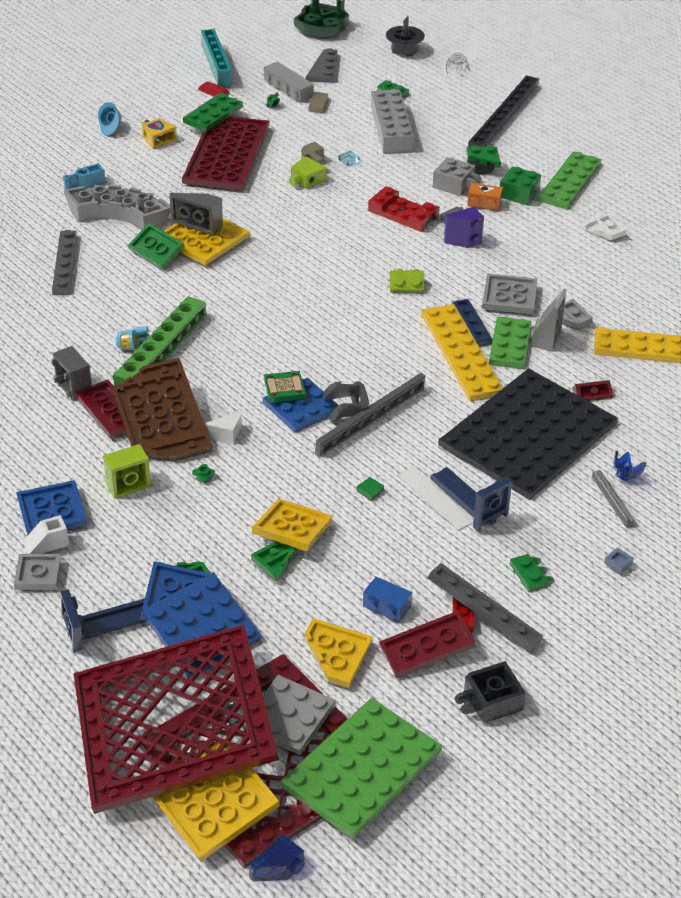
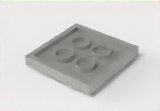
(509, 293)
(295, 713)

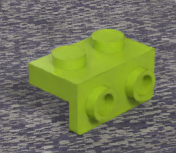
(406, 280)

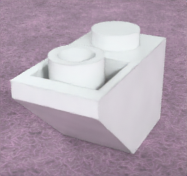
(47, 536)

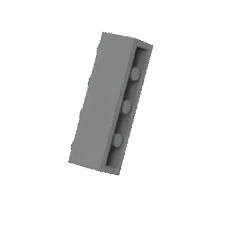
(288, 82)

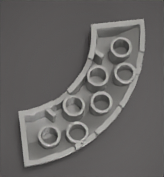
(117, 204)

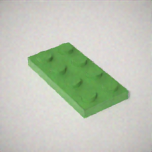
(510, 342)

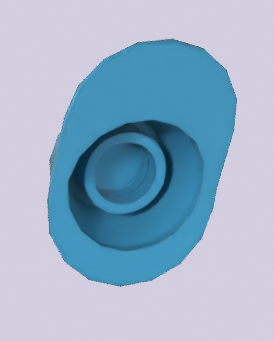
(109, 118)

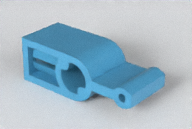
(86, 177)

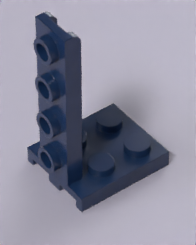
(482, 505)
(99, 622)

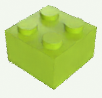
(127, 471)

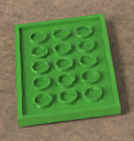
(361, 767)

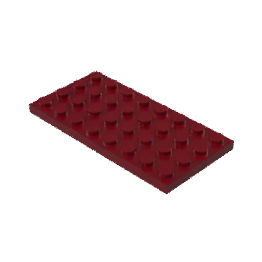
(226, 154)

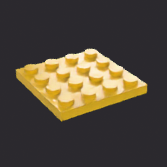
(205, 247)
(217, 809)

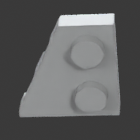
(576, 315)

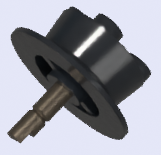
(405, 38)

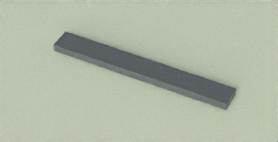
(369, 414)

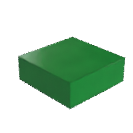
(370, 488)

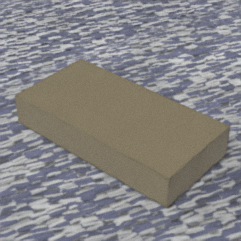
(318, 102)

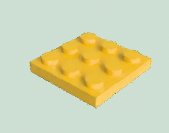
(292, 524)

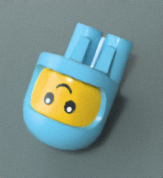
(129, 339)

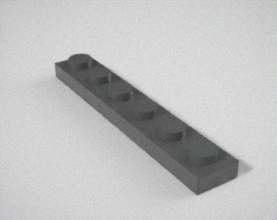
(64, 263)
(485, 607)

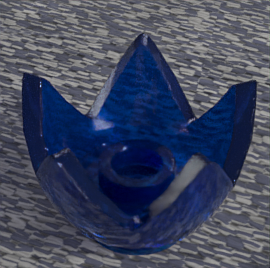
(624, 467)

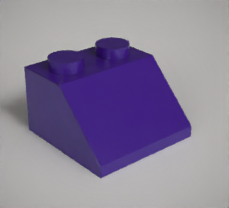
(464, 228)

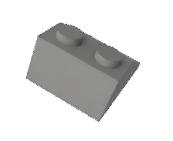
(550, 324)

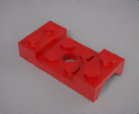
(400, 210)

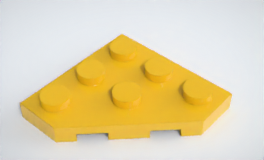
(337, 650)

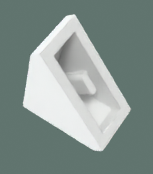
(225, 428)

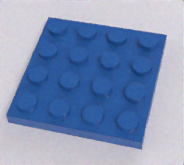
(197, 612)

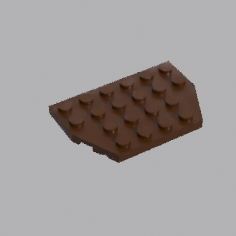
(162, 412)

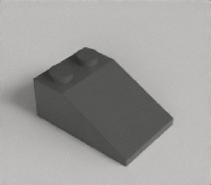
(197, 211)

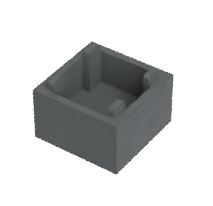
(71, 371)

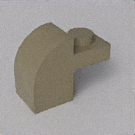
(314, 152)

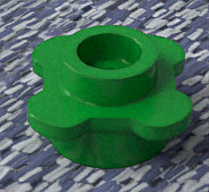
(273, 100)
(203, 473)

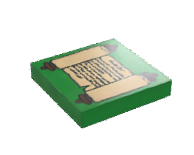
(284, 386)

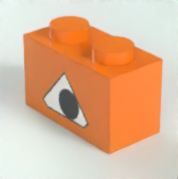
(485, 196)

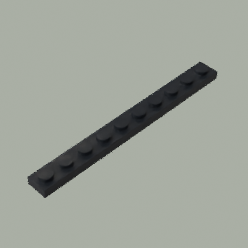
(504, 112)

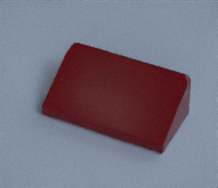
(594, 390)

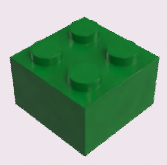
(520, 185)

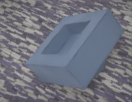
(618, 560)

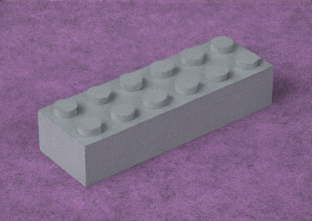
(392, 121)

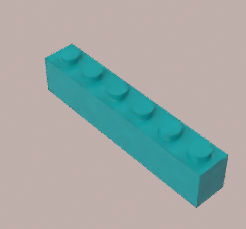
(216, 57)

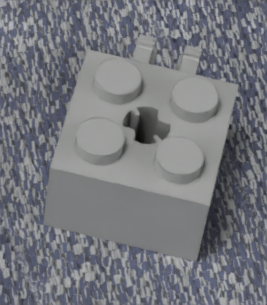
(454, 176)

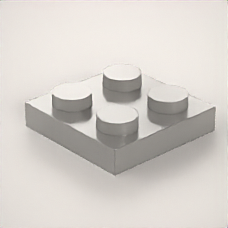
(37, 572)

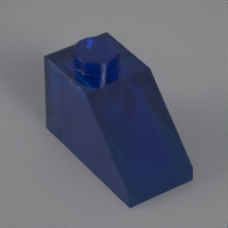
(278, 861)

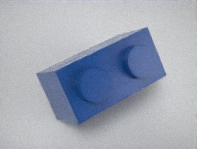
(387, 599)

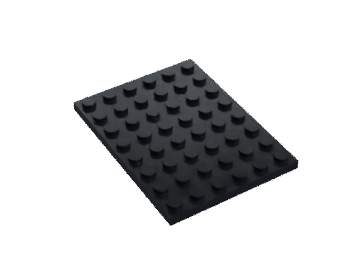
(528, 432)

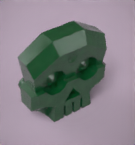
(322, 19)

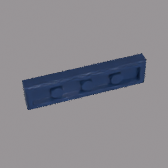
(473, 322)

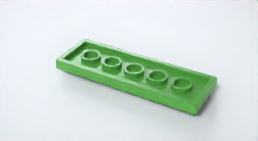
(569, 180)

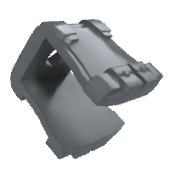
(340, 390)

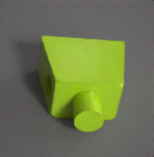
(307, 173)

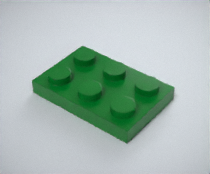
(156, 246)

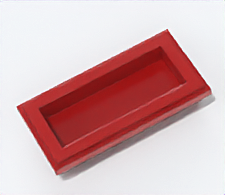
(212, 89)

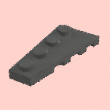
(324, 67)

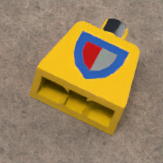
(158, 132)

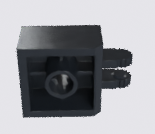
(491, 693)

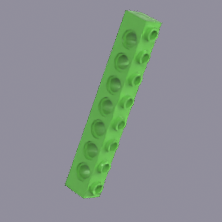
(164, 339)

